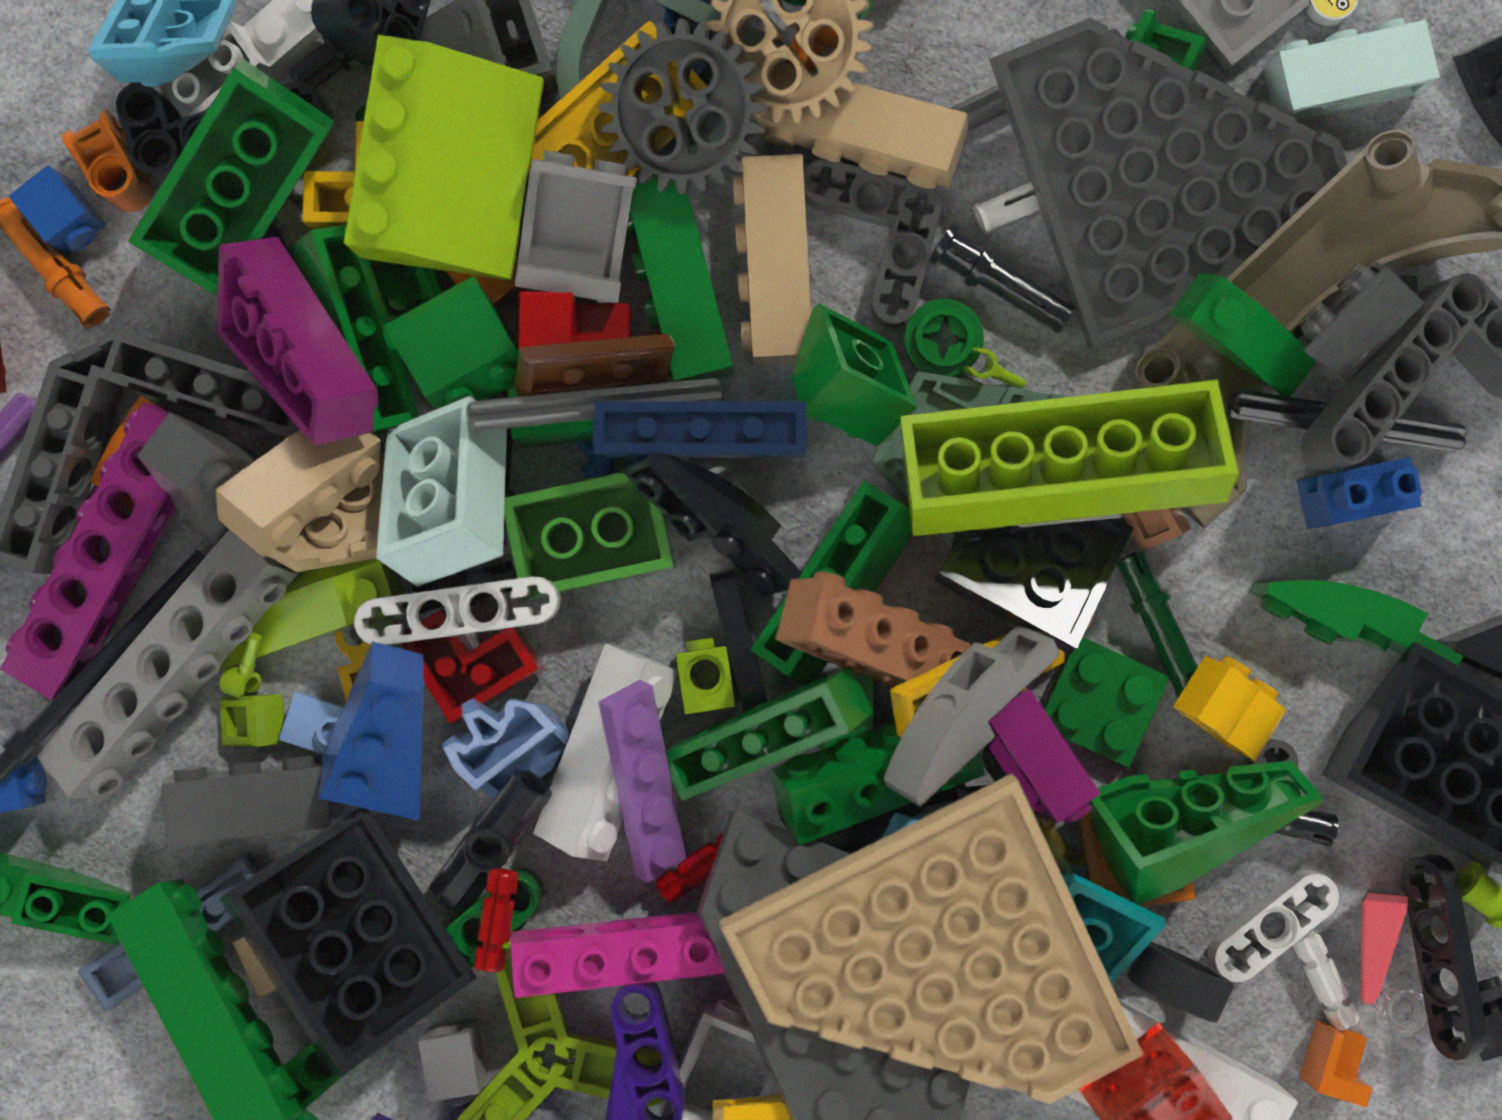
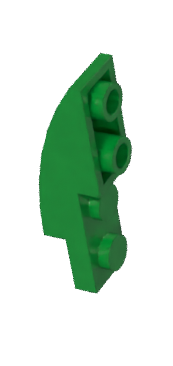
(1344, 610)
(58, 899)

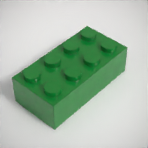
(231, 174)

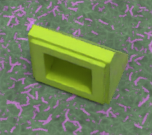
(251, 720)

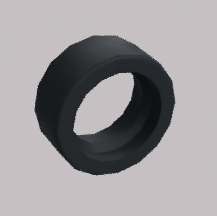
(1181, 982)

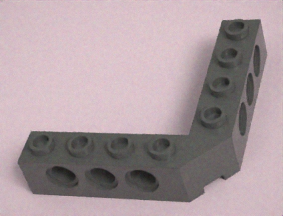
(74, 420)

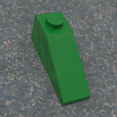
(1243, 333)

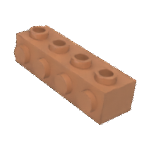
(862, 632)

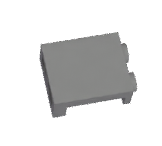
(574, 227)

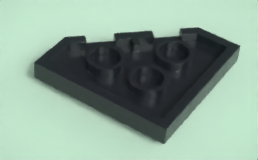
(1038, 574)

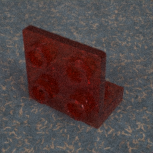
(1155, 1086)

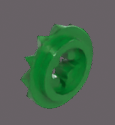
(961, 324)

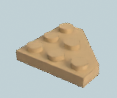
(342, 536)

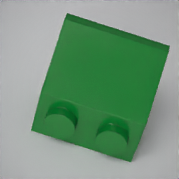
(457, 345)
(851, 377)

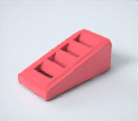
(1380, 930)

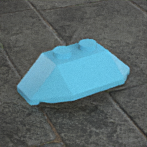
(159, 38)

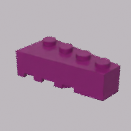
(291, 342)

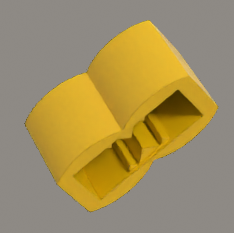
(1231, 706)

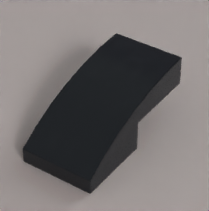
(1482, 78)

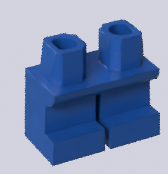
(1360, 493)

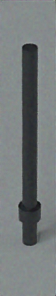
(25, 744)

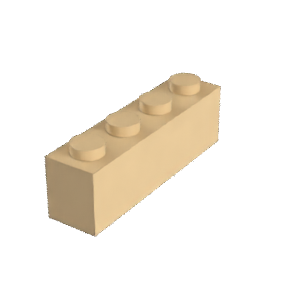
(876, 131)
(776, 257)

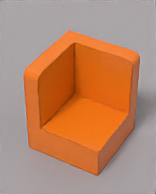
(1334, 1062)

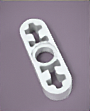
(1290, 890)

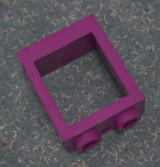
(1040, 760)

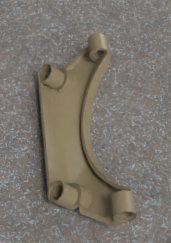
(1361, 215)

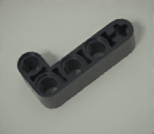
(357, 23)
(166, 130)

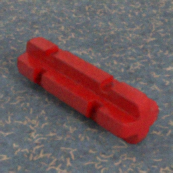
(688, 873)
(496, 920)

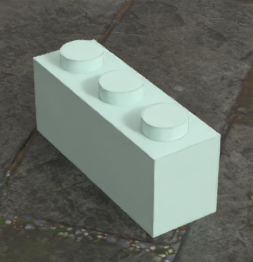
(1352, 69)

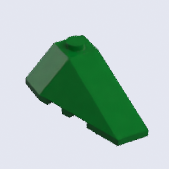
(1182, 827)

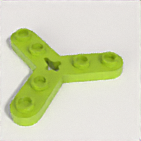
(523, 1080)

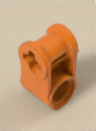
(105, 159)

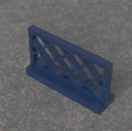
(700, 429)

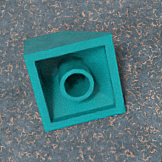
(1114, 924)

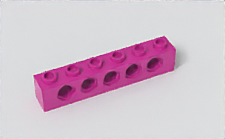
(611, 954)

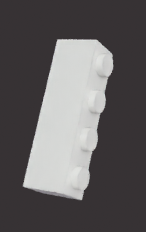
(584, 800)

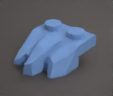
(517, 737)

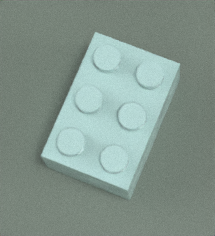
(441, 495)

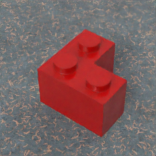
(560, 319)
(460, 672)

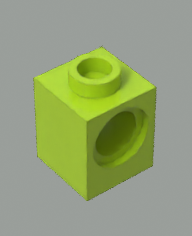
(705, 699)

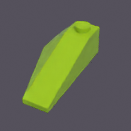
(320, 605)

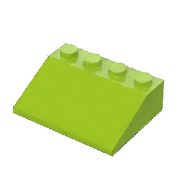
(443, 160)

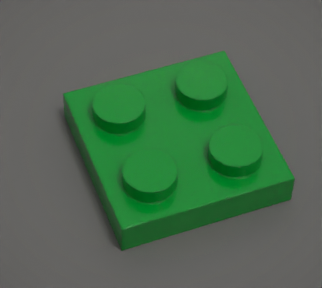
(1104, 701)

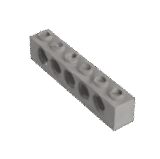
(164, 669)

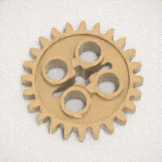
(832, 70)

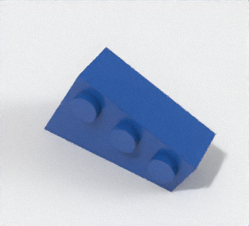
(378, 737)

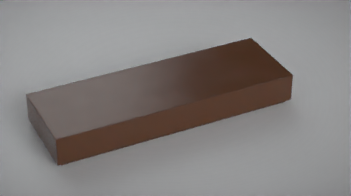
(593, 365)

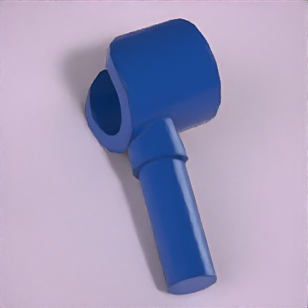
(595, 466)

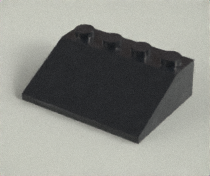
(1430, 753)
(348, 940)

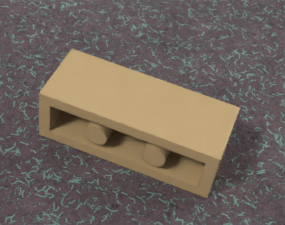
(294, 486)

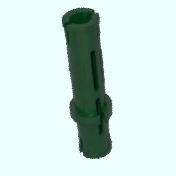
(1158, 618)

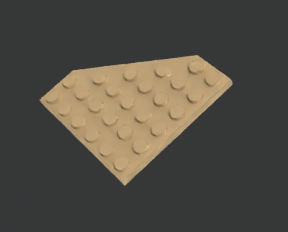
(944, 953)

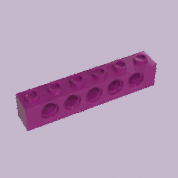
(108, 583)

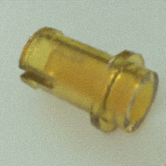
(1059, 847)

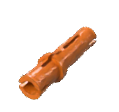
(61, 277)

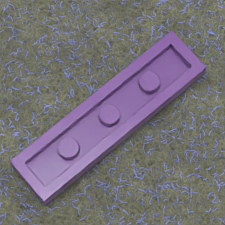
(642, 779)

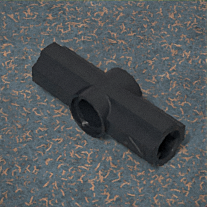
(506, 820)

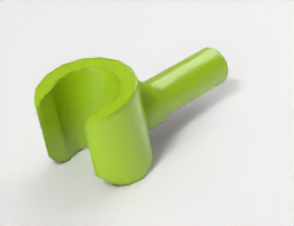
(994, 370)
(243, 678)

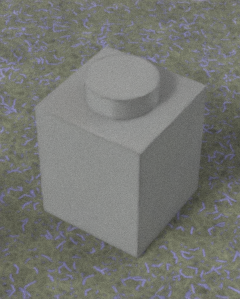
(453, 1062)

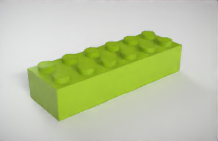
(1067, 458)

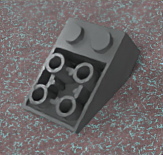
(493, 31)
(1359, 318)

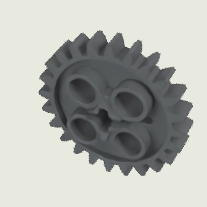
(727, 94)

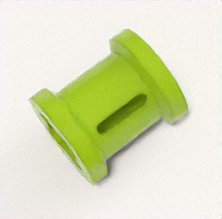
(1481, 892)

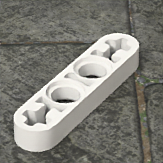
(458, 613)

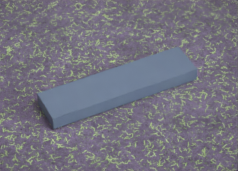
(112, 973)

